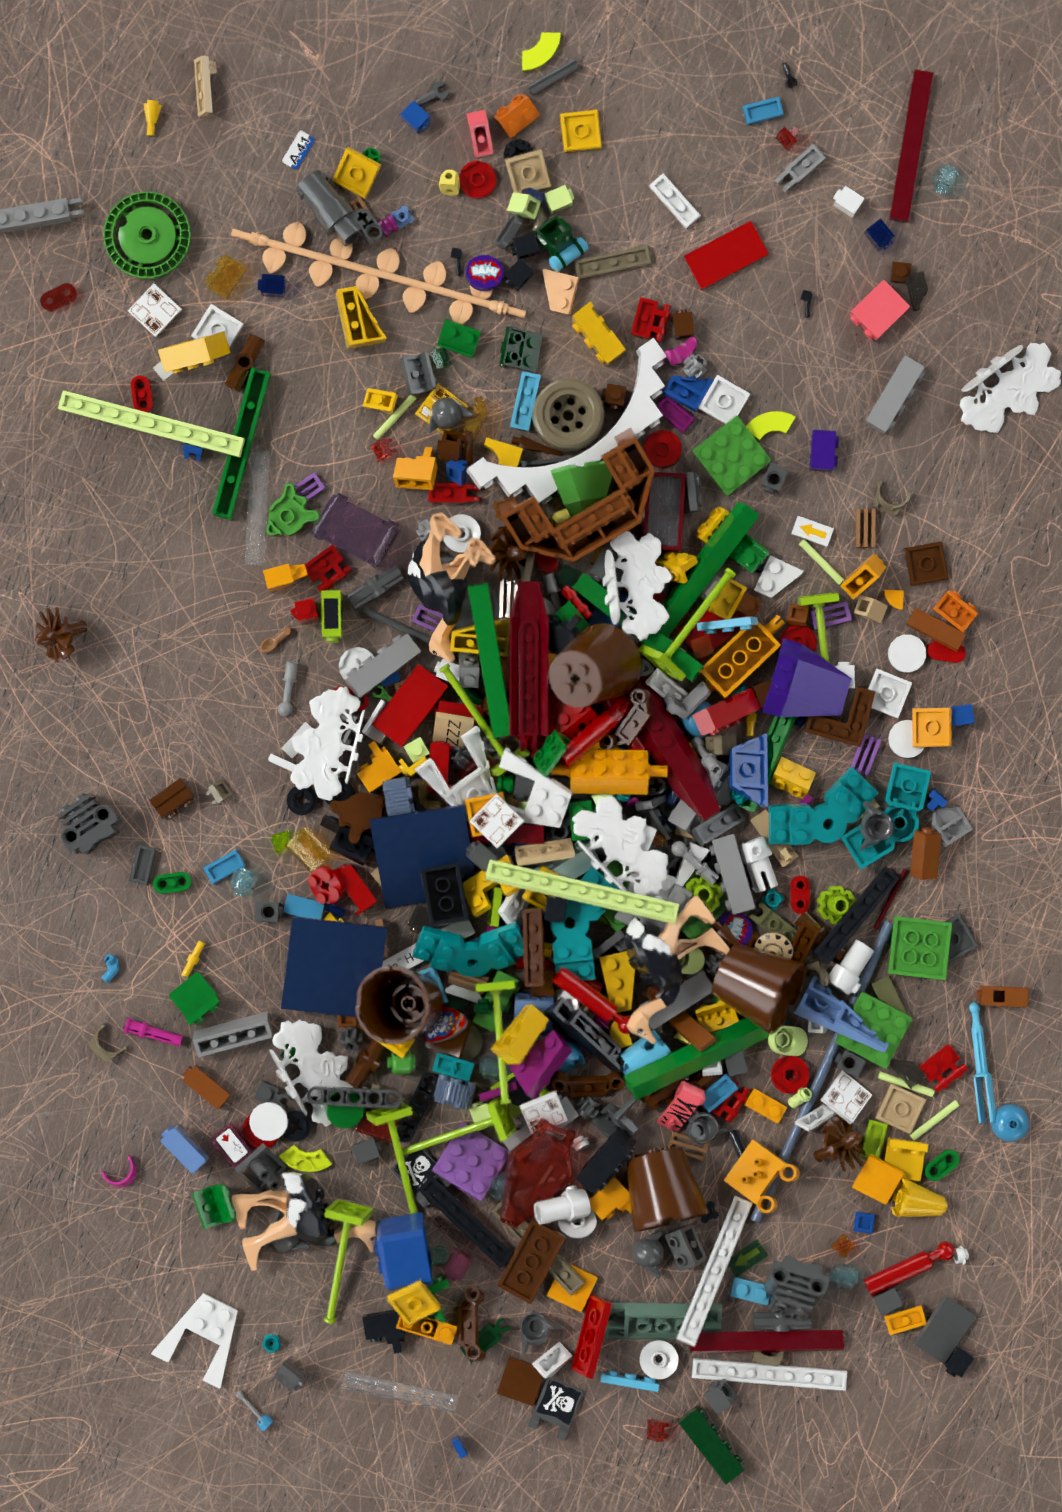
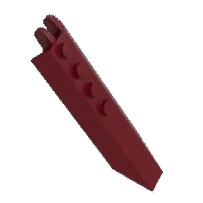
(529, 664)
(671, 748)

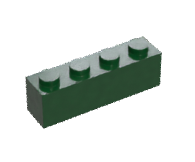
(711, 1445)

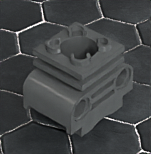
(87, 823)
(795, 1287)

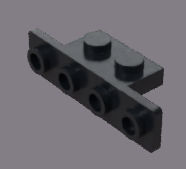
(356, 852)

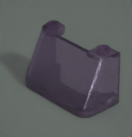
(356, 531)

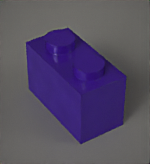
(823, 450)

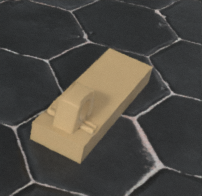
(203, 70)
(783, 852)

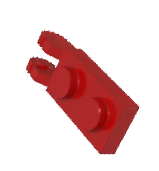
(452, 493)

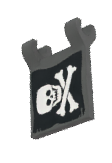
(419, 1168)
(556, 1405)

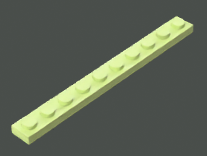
(151, 424)
(582, 891)

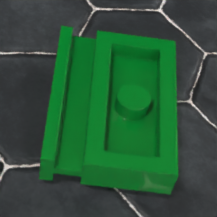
(459, 338)
(749, 554)

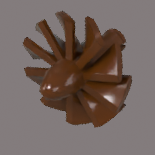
(506, 553)
(58, 636)
(841, 1142)

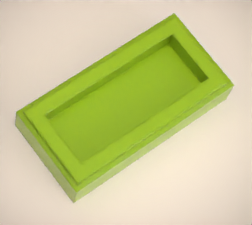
(874, 1138)

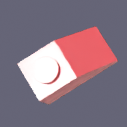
(480, 133)

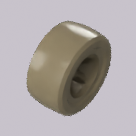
(585, 398)

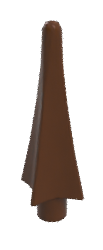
(528, 444)
(724, 932)

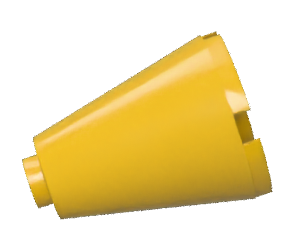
(916, 1201)

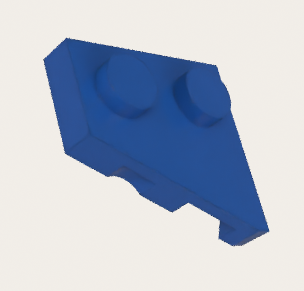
(687, 390)

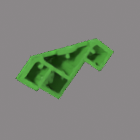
(583, 485)

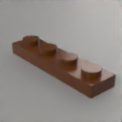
(534, 947)

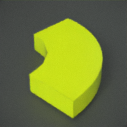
(541, 52)
(770, 422)
(304, 1160)

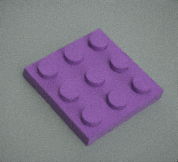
(471, 1163)

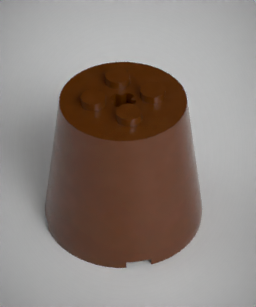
(595, 666)
(758, 985)
(386, 1005)
(663, 1189)

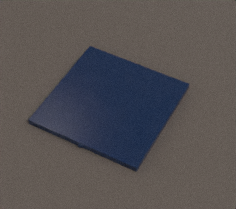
(418, 842)
(329, 964)

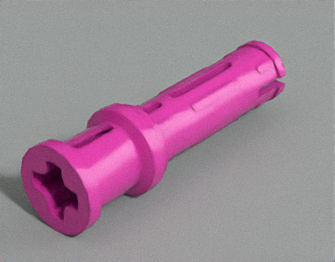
(143, 1030)

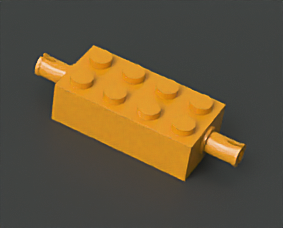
(740, 657)
(611, 772)

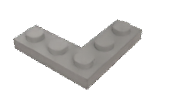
(655, 927)

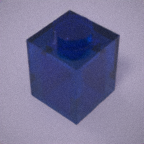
(879, 235)
(272, 285)

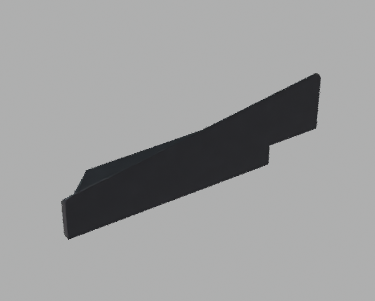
(585, 1033)

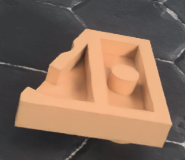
(560, 290)

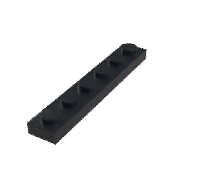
(856, 915)
(465, 1221)

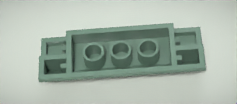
(655, 1320)

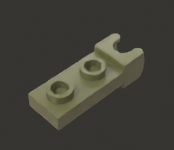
(772, 922)

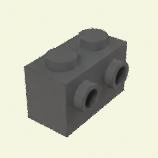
(686, 1246)

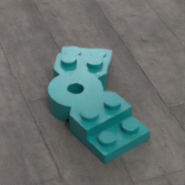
(904, 798)
(801, 824)
(572, 947)
(472, 959)

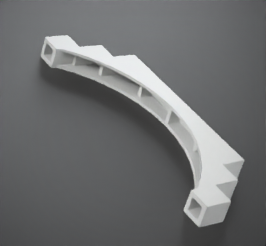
(638, 416)

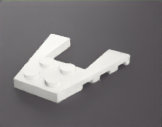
(473, 785)
(548, 797)
(684, 871)
(210, 1320)

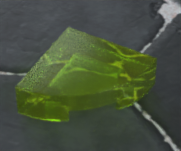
(279, 840)

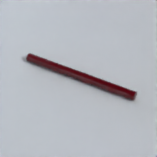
(890, 899)

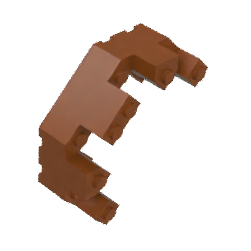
(594, 524)

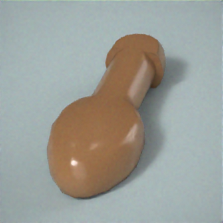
(271, 643)

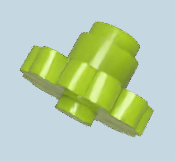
(707, 893)
(834, 903)

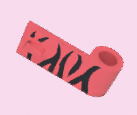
(681, 1108)

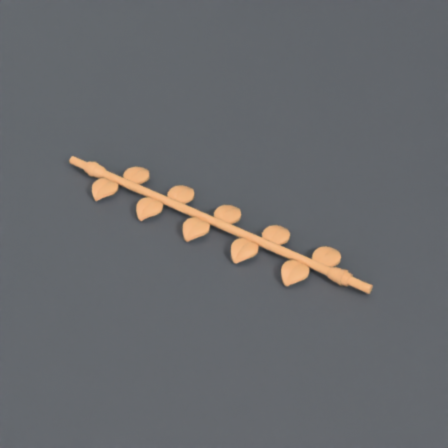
(368, 283)

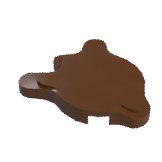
(357, 813)

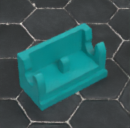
(453, 1067)

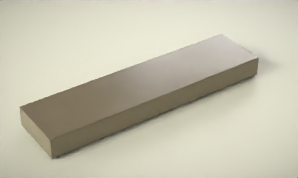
(613, 262)

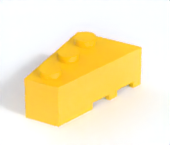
(357, 321)
(597, 334)
(193, 352)
(465, 639)
(618, 979)
(520, 1035)

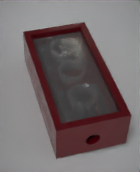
(666, 509)

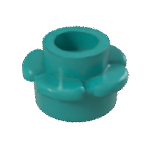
(276, 1343)

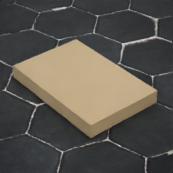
(544, 852)

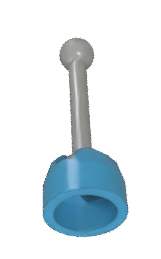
(263, 1421)

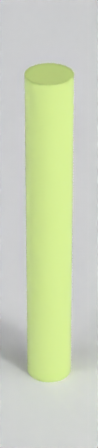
(394, 417)
(821, 561)
(898, 1081)
(934, 1120)

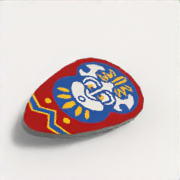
(448, 1026)

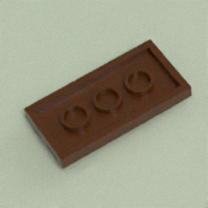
(531, 1261)

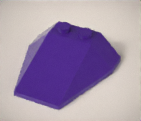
(805, 684)

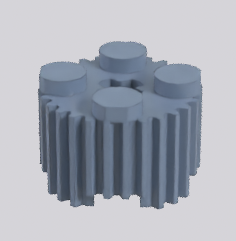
(398, 796)
(454, 1092)

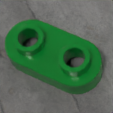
(172, 881)
(942, 1166)

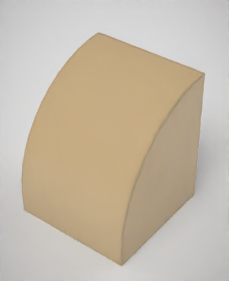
(870, 609)

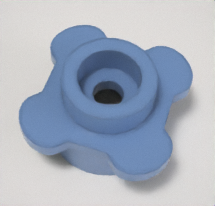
(407, 217)

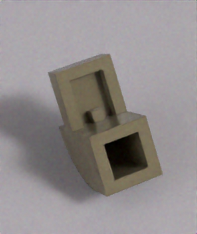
(720, 745)

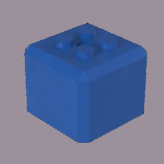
(403, 1251)

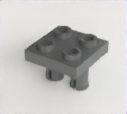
(261, 1169)

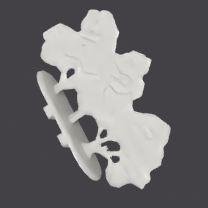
(1015, 387)
(641, 579)
(324, 745)
(622, 843)
(314, 1067)

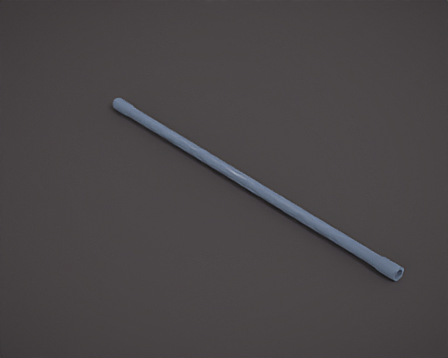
(883, 937)

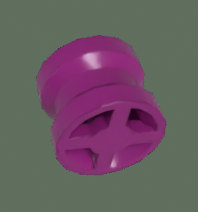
(388, 225)

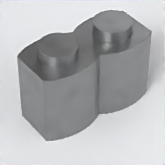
(289, 1375)

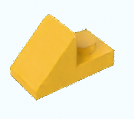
(380, 400)

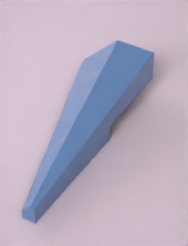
(826, 1010)

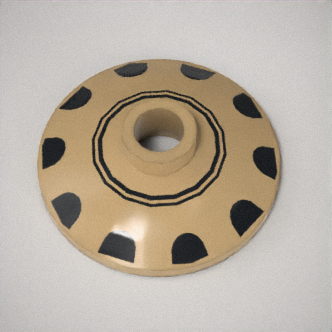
(775, 943)

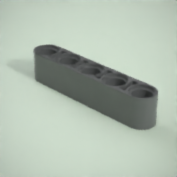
(345, 1100)

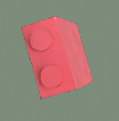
(879, 310)

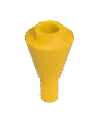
(152, 111)

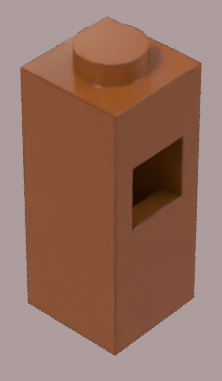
(925, 854)
(1002, 996)
(206, 1086)

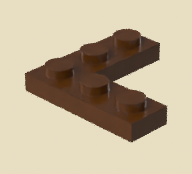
(854, 729)
(801, 942)

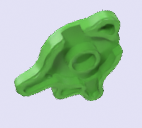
(289, 513)

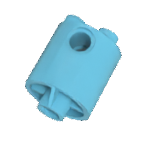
(643, 1053)

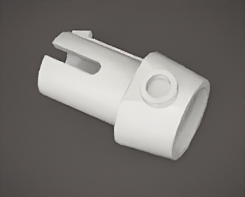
(756, 855)
(846, 973)
(570, 1206)

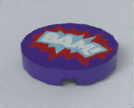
(484, 272)
(738, 925)

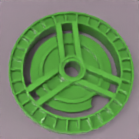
(147, 220)

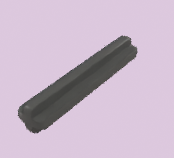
(553, 76)

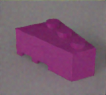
(541, 1063)

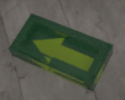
(747, 1257)

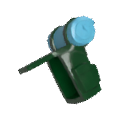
(558, 239)

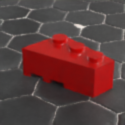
(726, 713)

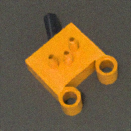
(756, 1171)

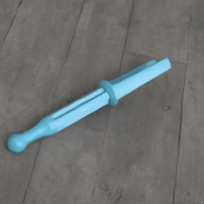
(981, 1067)

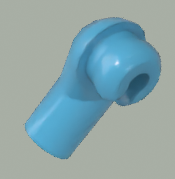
(112, 967)

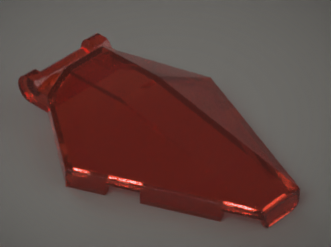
(536, 1172)

